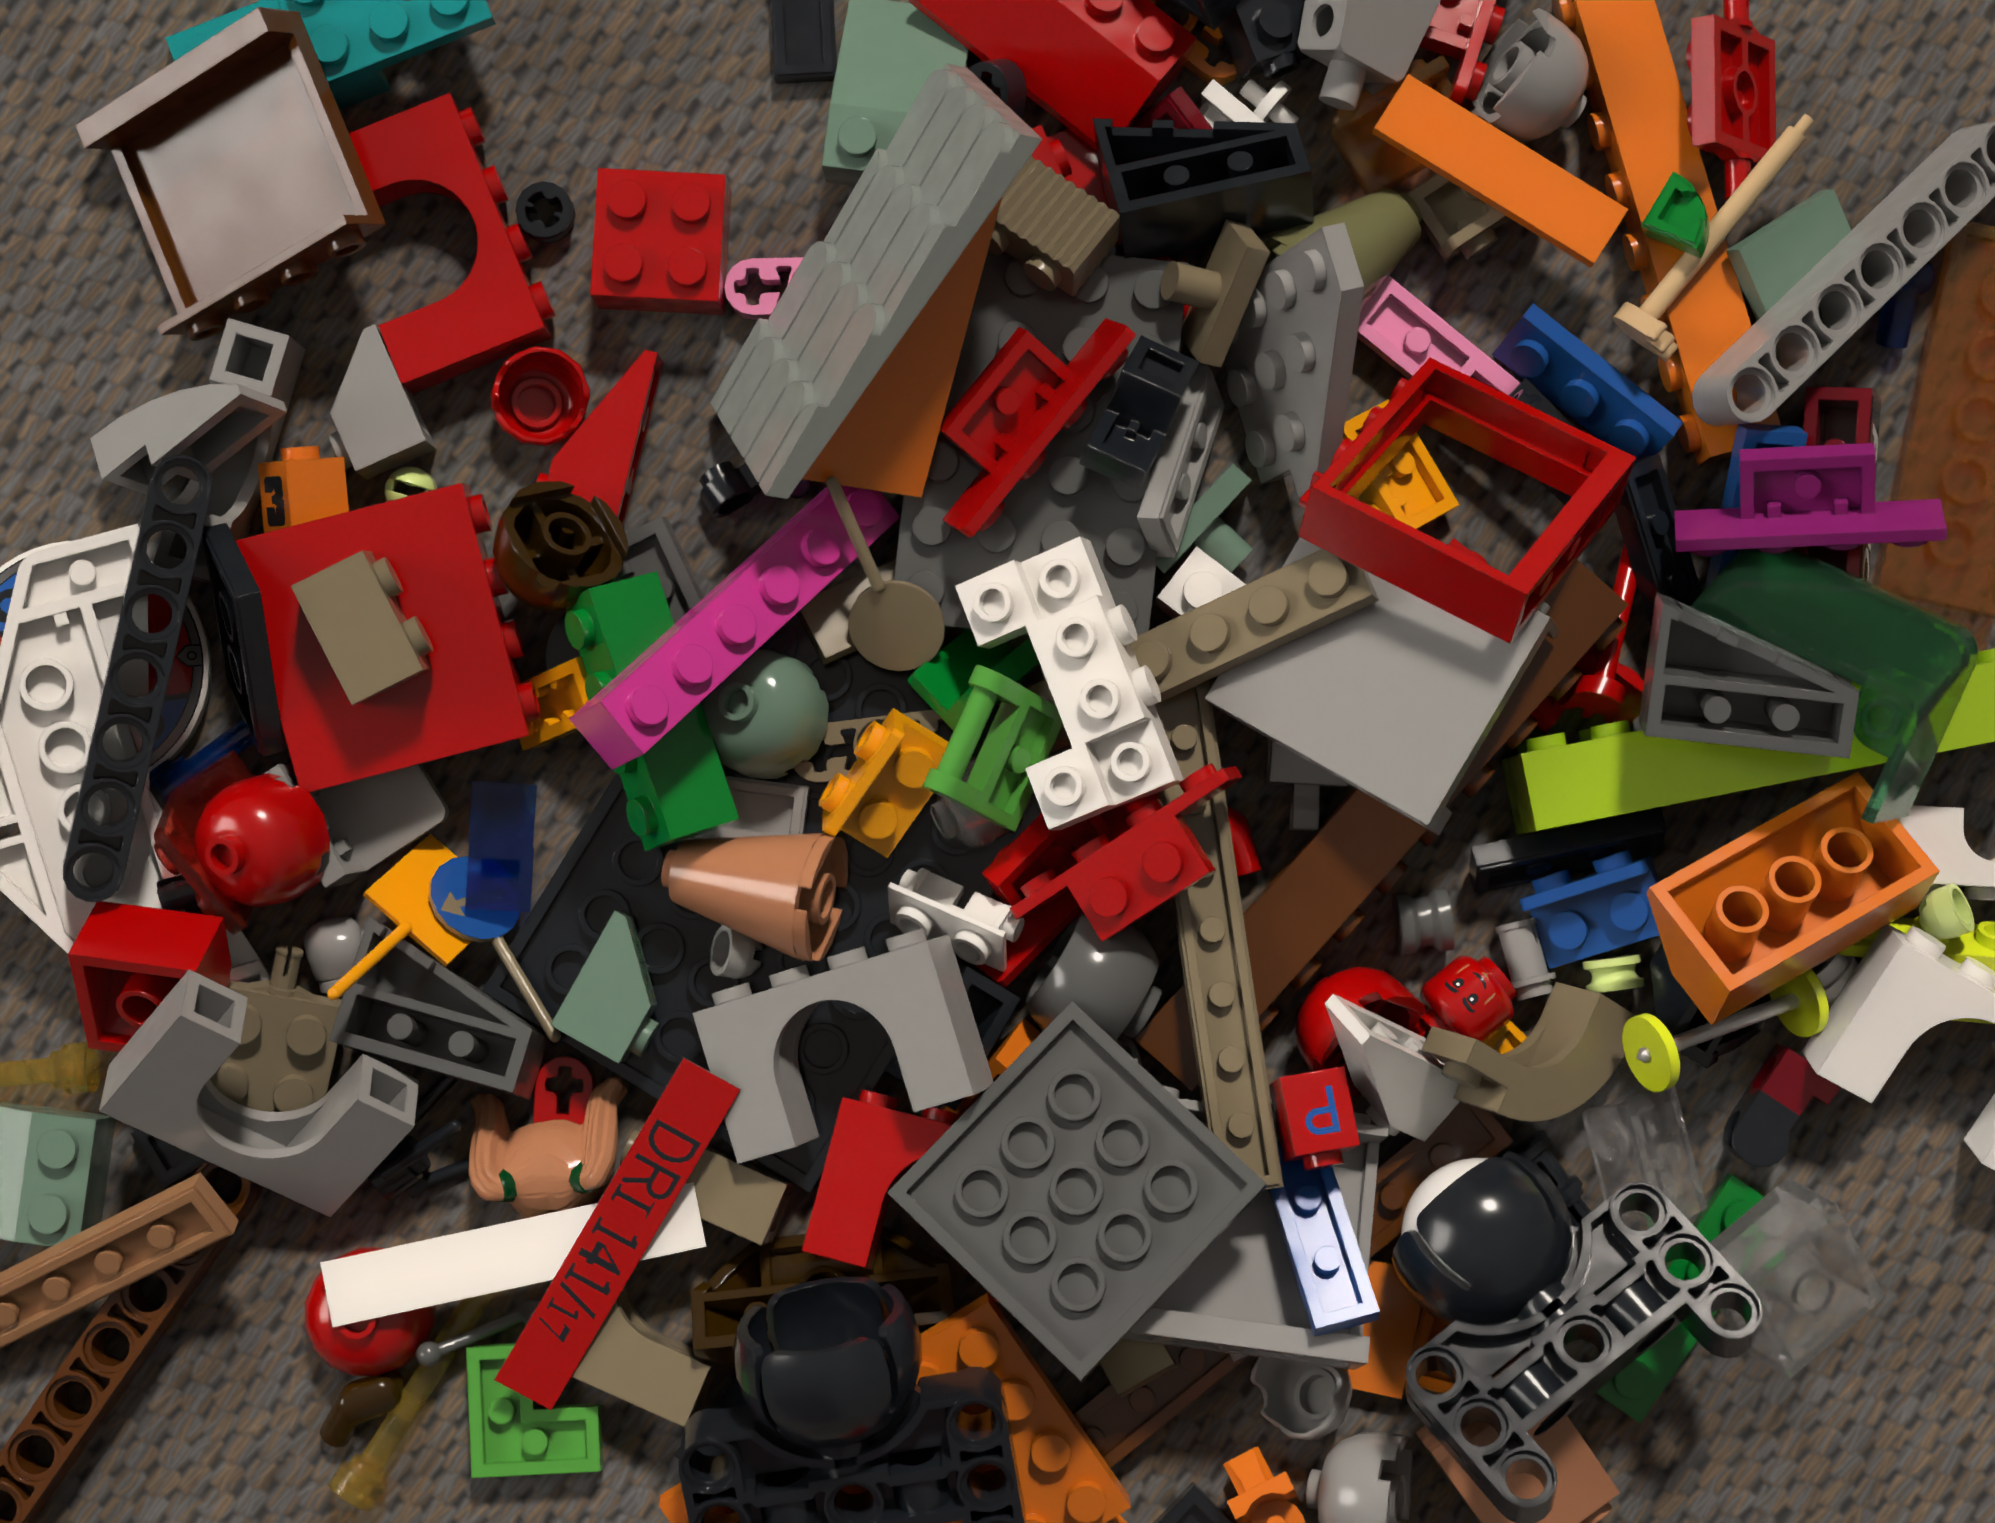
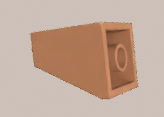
(1582, 1482)

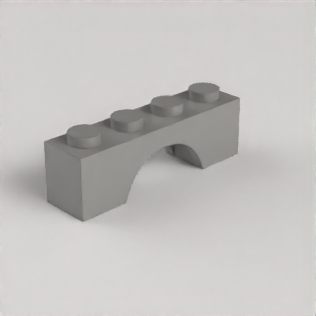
(266, 364)

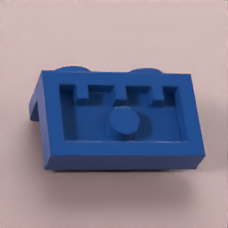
(1595, 910)

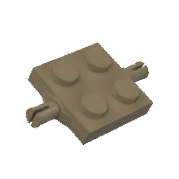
(283, 1044)

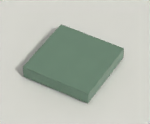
(1787, 249)

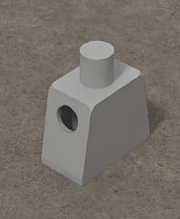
(1362, 42)

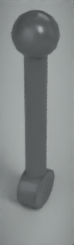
(430, 1353)

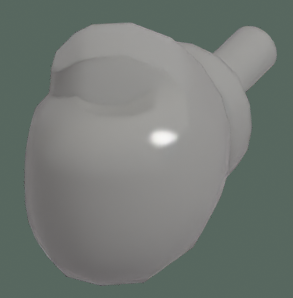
(332, 949)

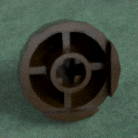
(557, 545)

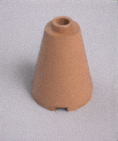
(764, 887)

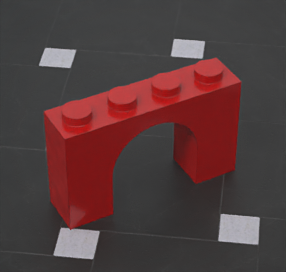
(496, 305)
(864, 1160)

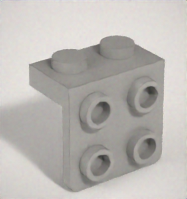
(372, 818)

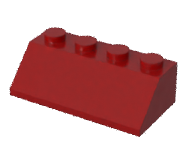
(1075, 53)

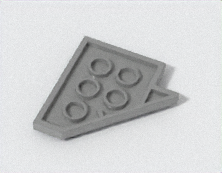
(1297, 357)

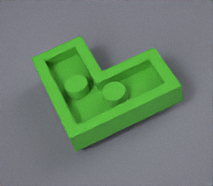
(519, 1437)

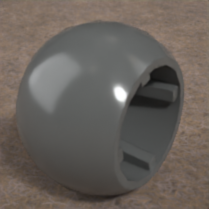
(1102, 978)

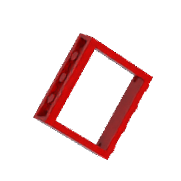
(1499, 428)

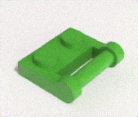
(1017, 739)

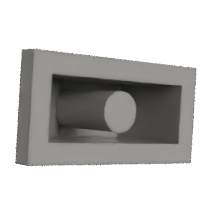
(376, 413)

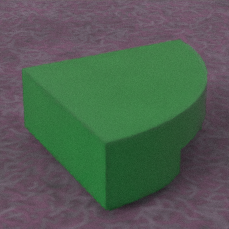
(1679, 217)

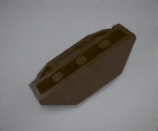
(769, 1268)

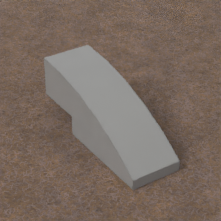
(194, 422)

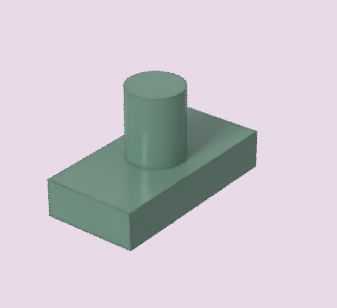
(1208, 530)

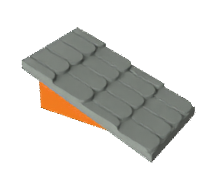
(877, 313)

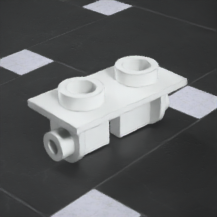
(975, 932)

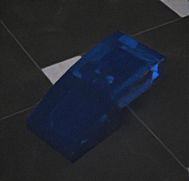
(500, 846)

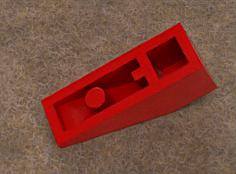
(609, 444)

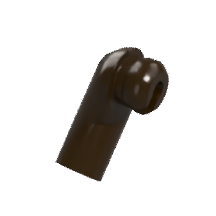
(359, 1403)

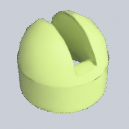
(411, 476)
(1946, 913)

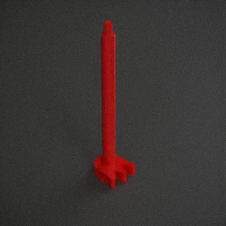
(1600, 691)

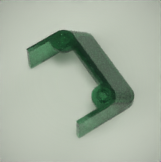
(1898, 651)

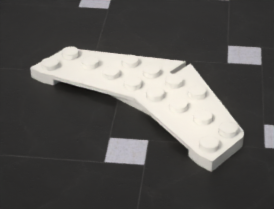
(49, 699)

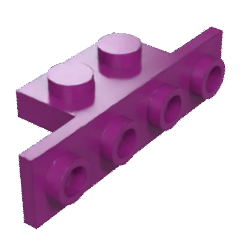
(1809, 500)

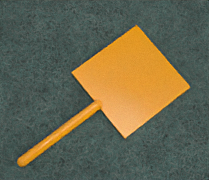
(404, 899)

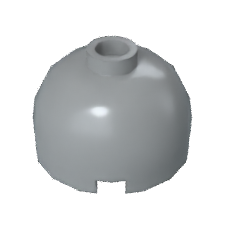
(1533, 79)
(1363, 1480)

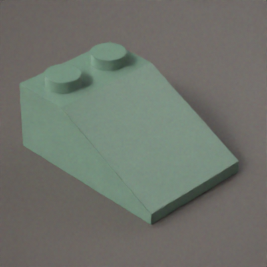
(879, 72)
(52, 1172)

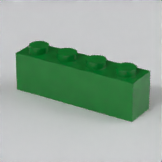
(679, 781)

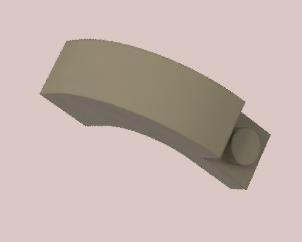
(1551, 1071)

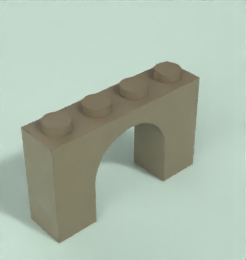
(647, 1366)

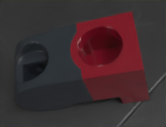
(1771, 1106)

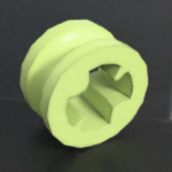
(1613, 973)

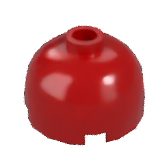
(262, 841)
(1365, 987)
(367, 1345)

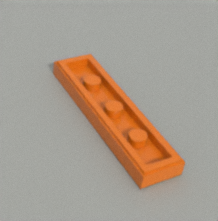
(1499, 171)

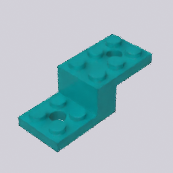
(360, 36)

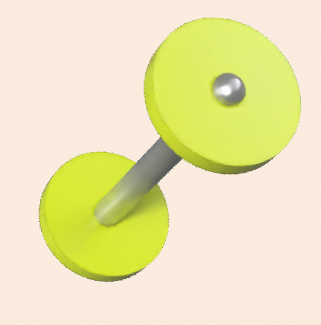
(1654, 1051)

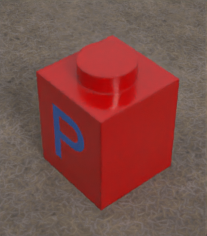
(1314, 1117)

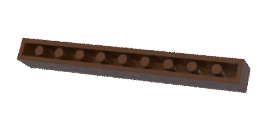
(1365, 839)

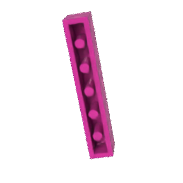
(728, 626)

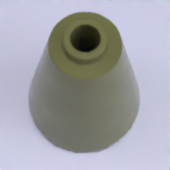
(1379, 228)

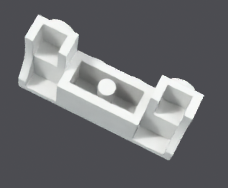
(1091, 673)

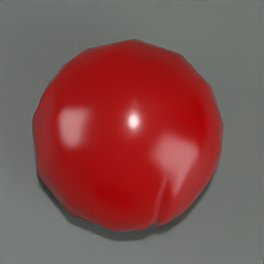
(540, 396)

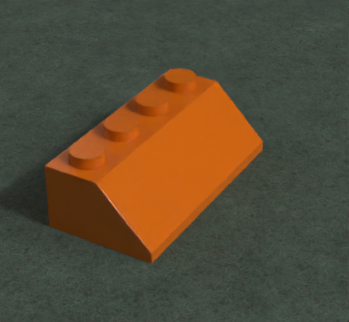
(1786, 898)

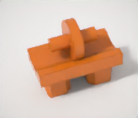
(1260, 1494)

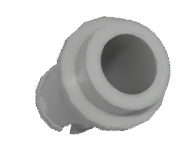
(1525, 959)

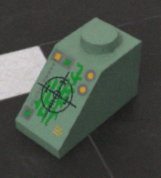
(612, 995)

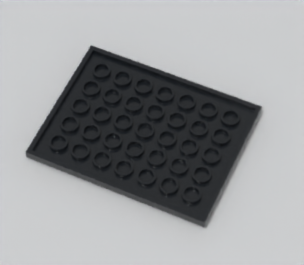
(610, 871)

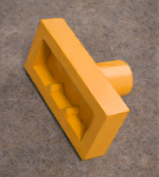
(560, 696)

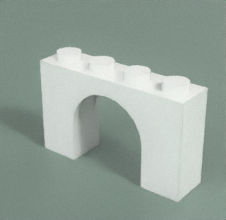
(1892, 1000)

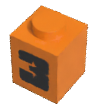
(301, 488)

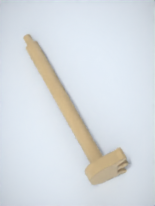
(1643, 322)

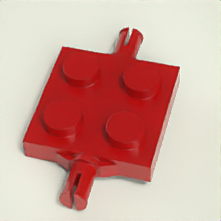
(1732, 90)

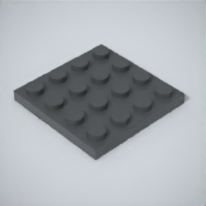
(1077, 1190)

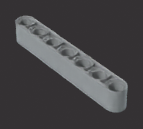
(1888, 259)

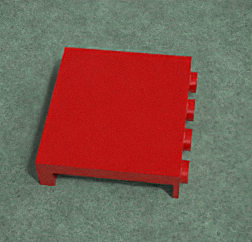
(453, 589)

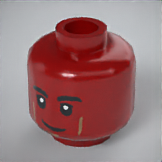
(1468, 998)

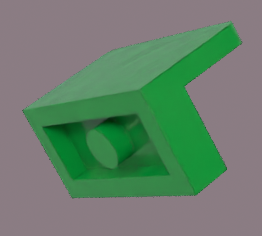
(946, 676)

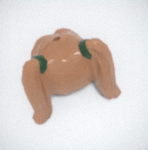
(547, 1162)

